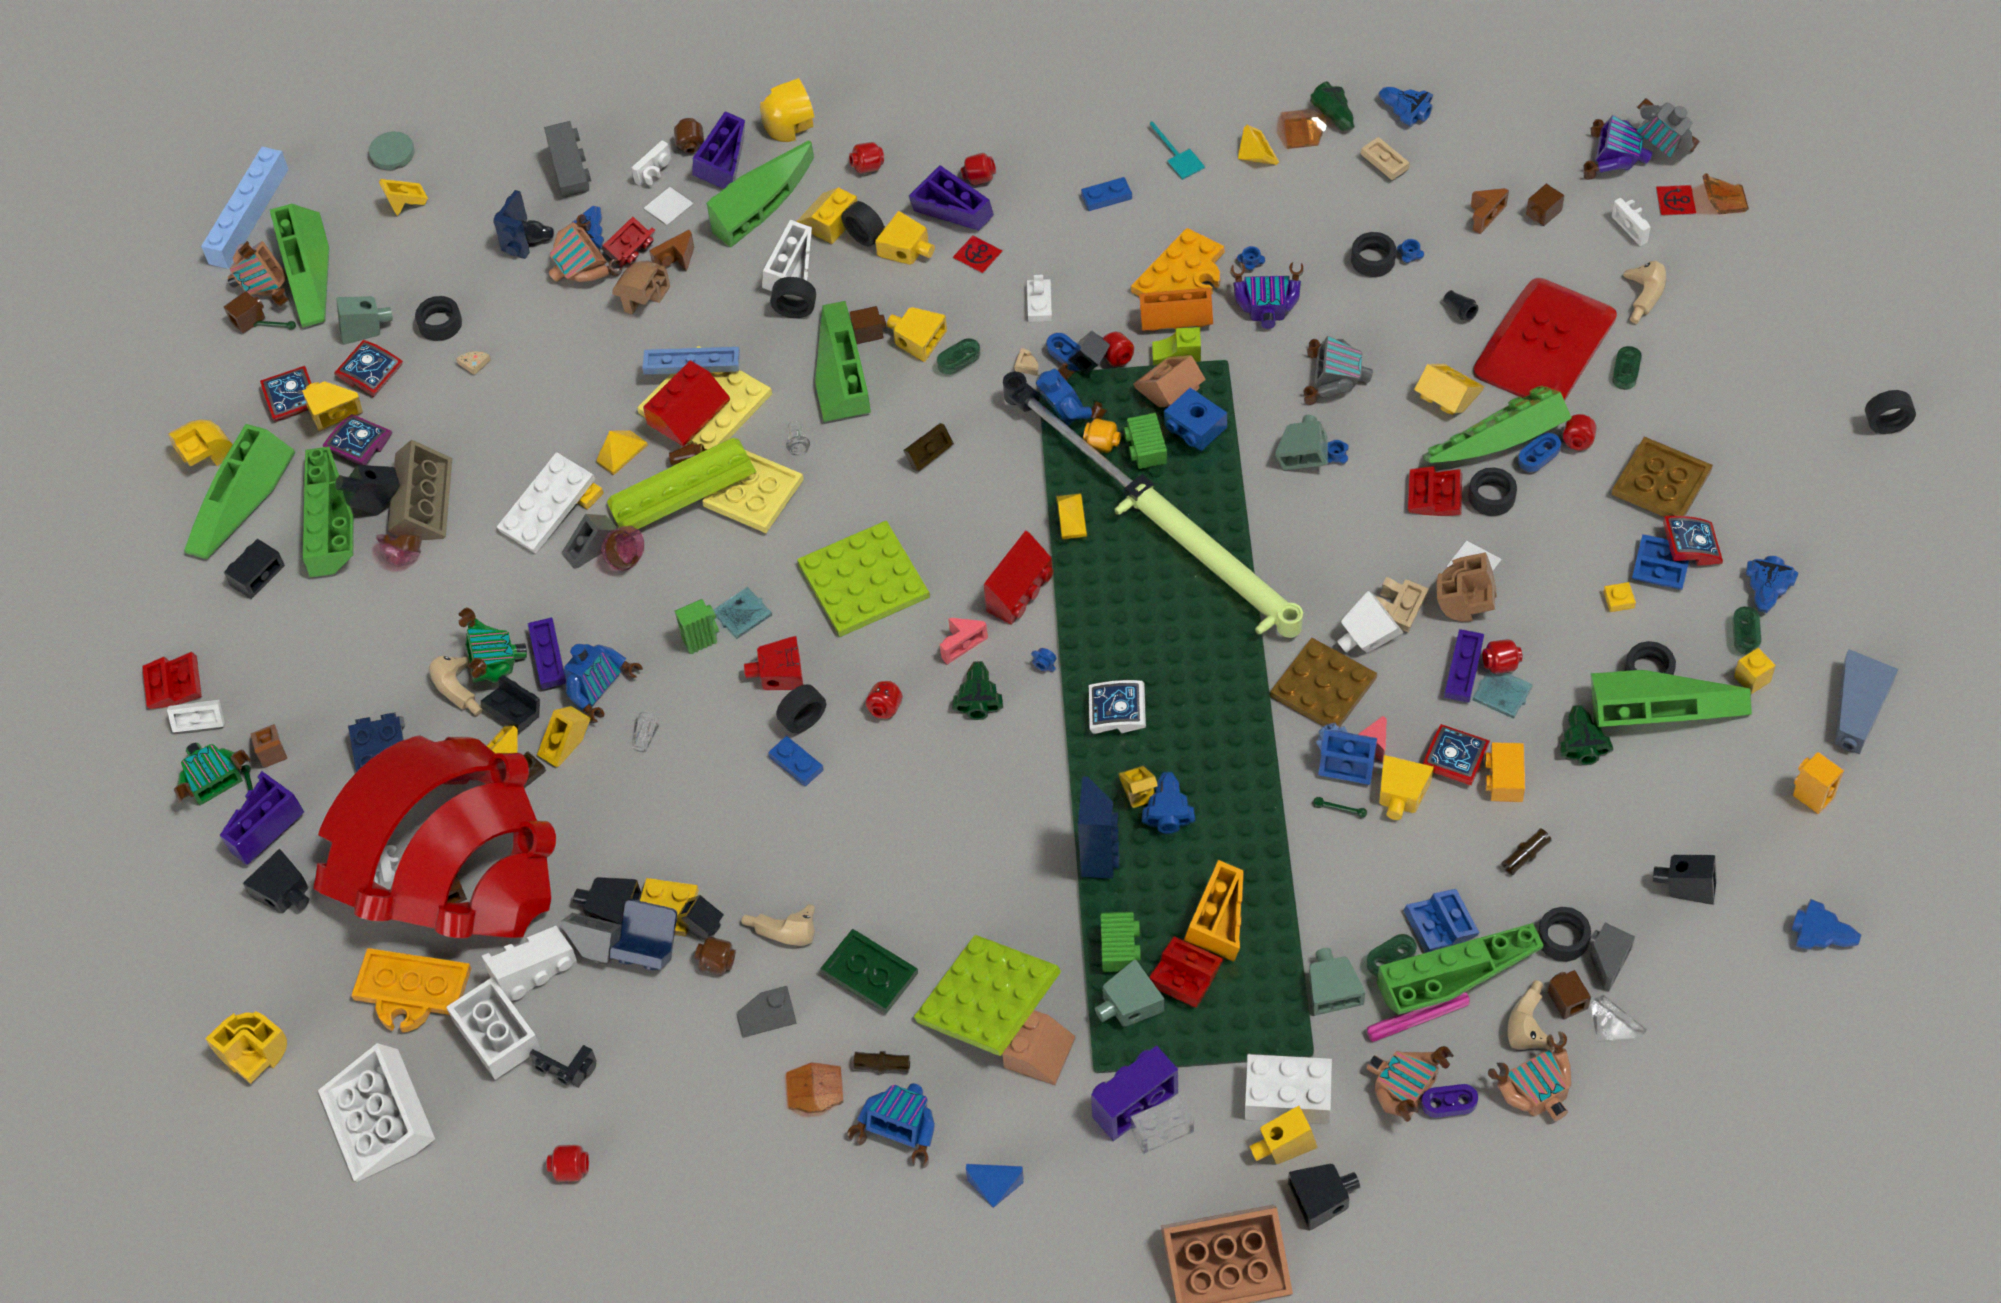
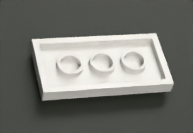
(546, 502)

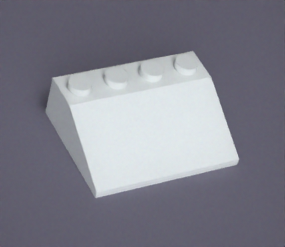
(375, 1112)

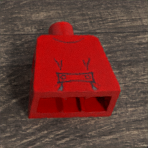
(777, 665)

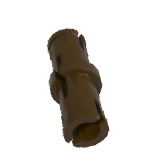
(1526, 851)
(882, 1062)

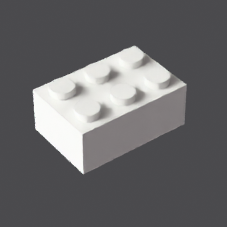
(493, 1028)
(1286, 1082)

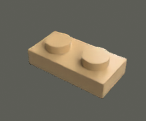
(1385, 158)

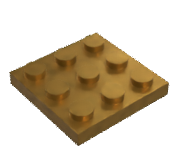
(1661, 479)
(1323, 684)

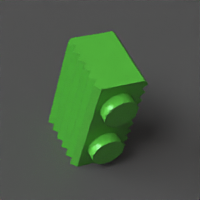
(1146, 440)
(697, 625)
(1118, 940)

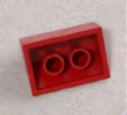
(685, 403)
(1017, 579)

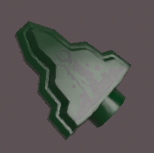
(1333, 104)
(977, 694)
(1583, 738)

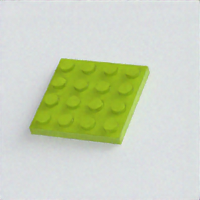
(863, 578)
(987, 994)

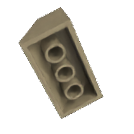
(423, 495)

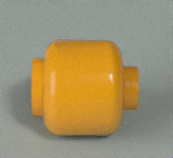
(1102, 435)

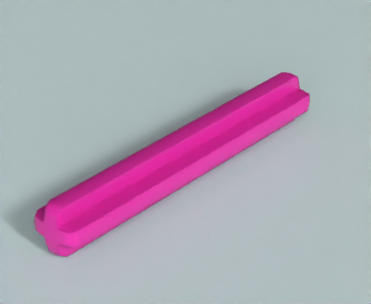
(1407, 1020)

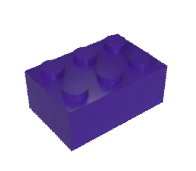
(1133, 1090)

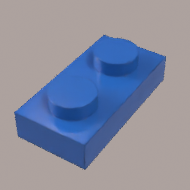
(1106, 194)
(796, 761)

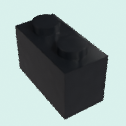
(254, 568)

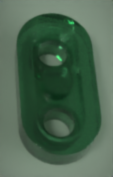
(958, 357)
(1627, 363)
(1746, 633)
(1388, 952)

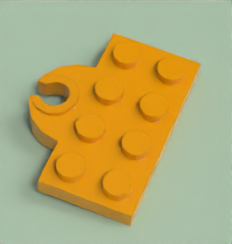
(1183, 265)
(409, 986)

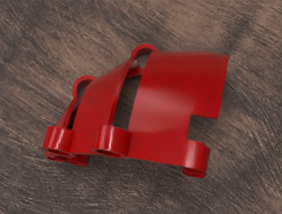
(386, 790)

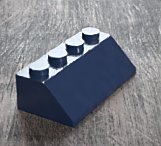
(1097, 832)

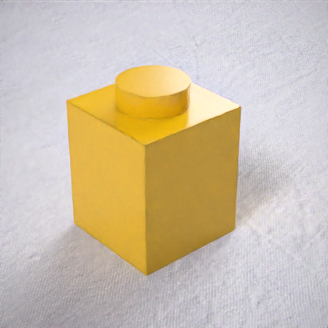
(1754, 670)

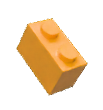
(1506, 772)
(1817, 782)

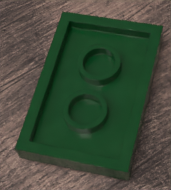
(869, 971)

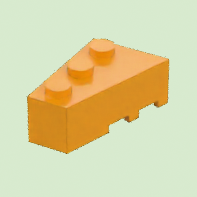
(1218, 914)

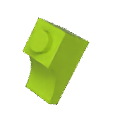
(1182, 343)

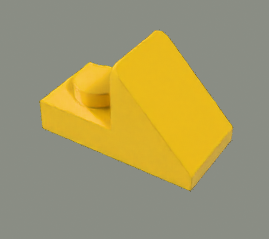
(403, 192)
(1138, 785)

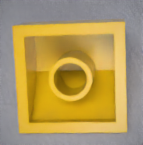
(826, 214)
(1448, 388)
(330, 403)

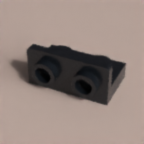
(512, 704)

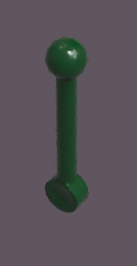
(290, 325)
(246, 769)
(1318, 802)

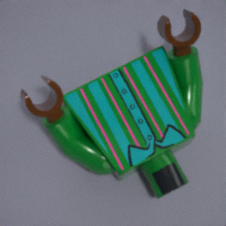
(489, 649)
(209, 772)

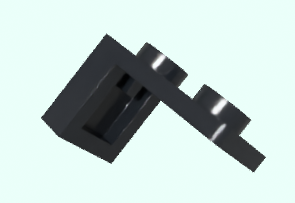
(580, 1067)

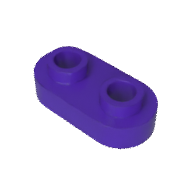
(1448, 1099)

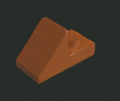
(1487, 207)
(676, 249)
(268, 746)

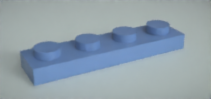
(673, 360)

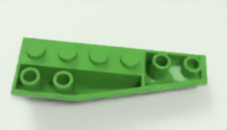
(757, 194)
(305, 259)
(839, 368)
(1508, 427)
(238, 487)
(327, 517)
(1661, 697)
(1453, 969)

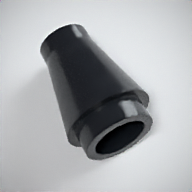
(1461, 305)

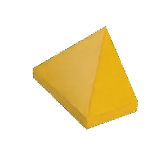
(1256, 147)
(619, 449)
(1071, 516)
(505, 741)

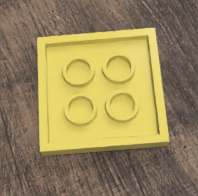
(758, 497)

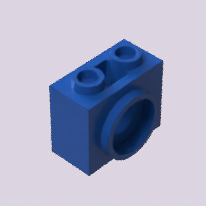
(1195, 419)

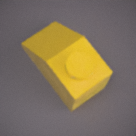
(563, 735)

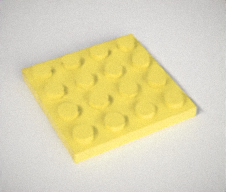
(745, 399)

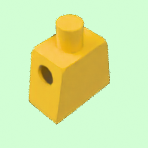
(904, 240)
(918, 331)
(1403, 785)
(1285, 1137)

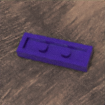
(547, 653)
(1464, 665)

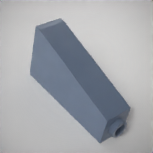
(1861, 698)

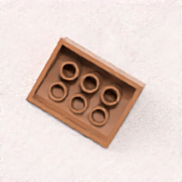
(1228, 1257)

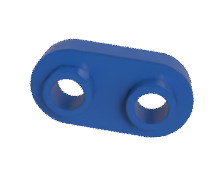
(1067, 347)
(1537, 453)

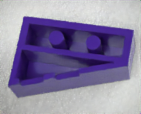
(720, 152)
(951, 200)
(261, 819)

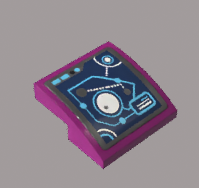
(357, 439)

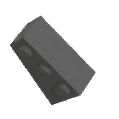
(567, 158)

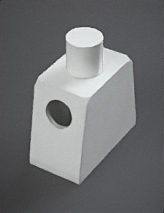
(1368, 625)

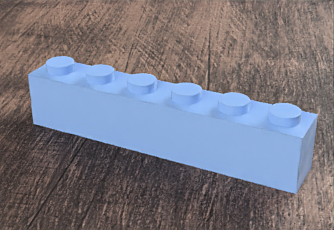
(245, 207)

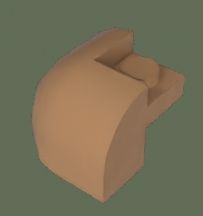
(641, 283)
(1467, 587)

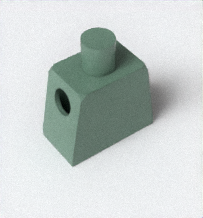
(360, 318)
(1303, 445)
(1333, 984)
(1130, 996)

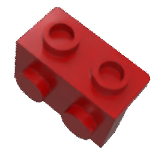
(628, 241)

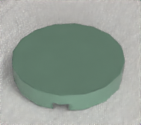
(391, 150)

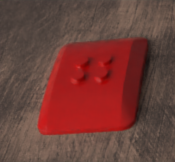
(1545, 340)

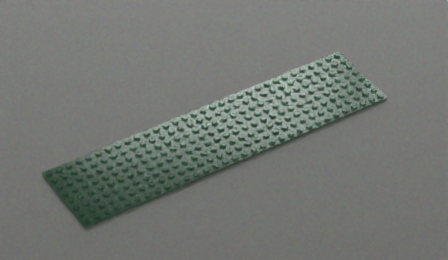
(1157, 615)

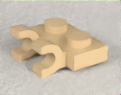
(1407, 602)

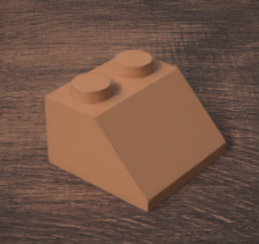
(1170, 380)
(1039, 1048)

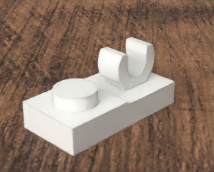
(651, 164)
(1631, 220)
(1039, 299)
(196, 716)
(384, 874)

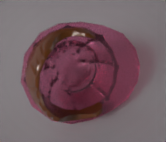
(623, 547)
(399, 550)

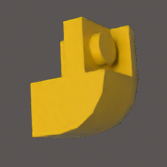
(787, 111)
(200, 440)
(248, 1043)

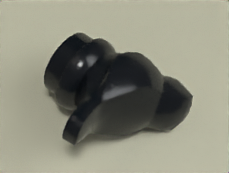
(536, 231)

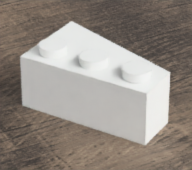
(789, 256)
(530, 963)

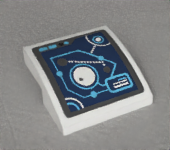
(1117, 706)

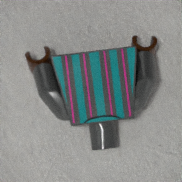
(1666, 127)
(1337, 368)

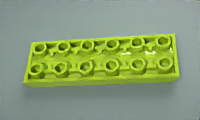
(681, 484)

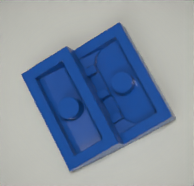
(1656, 564)
(1347, 756)
(1441, 921)

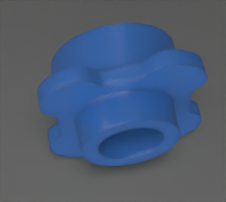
(1410, 250)
(1251, 257)
(1339, 447)
(1044, 659)

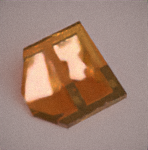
(1303, 128)
(1725, 196)
(814, 1087)

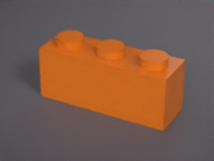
(1176, 309)

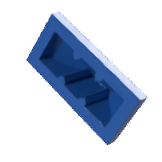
(994, 1181)

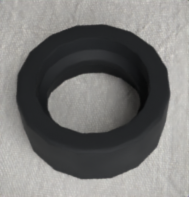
(862, 223)
(1373, 240)
(797, 287)
(444, 330)
(1887, 401)
(1492, 476)
(1651, 650)
(801, 708)
(1570, 916)

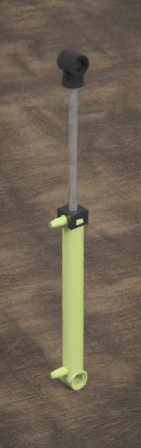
(1141, 496)

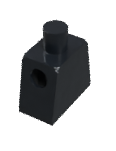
(369, 487)
(1689, 877)
(278, 884)
(607, 898)
(1321, 1192)

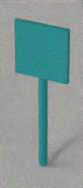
(1183, 163)

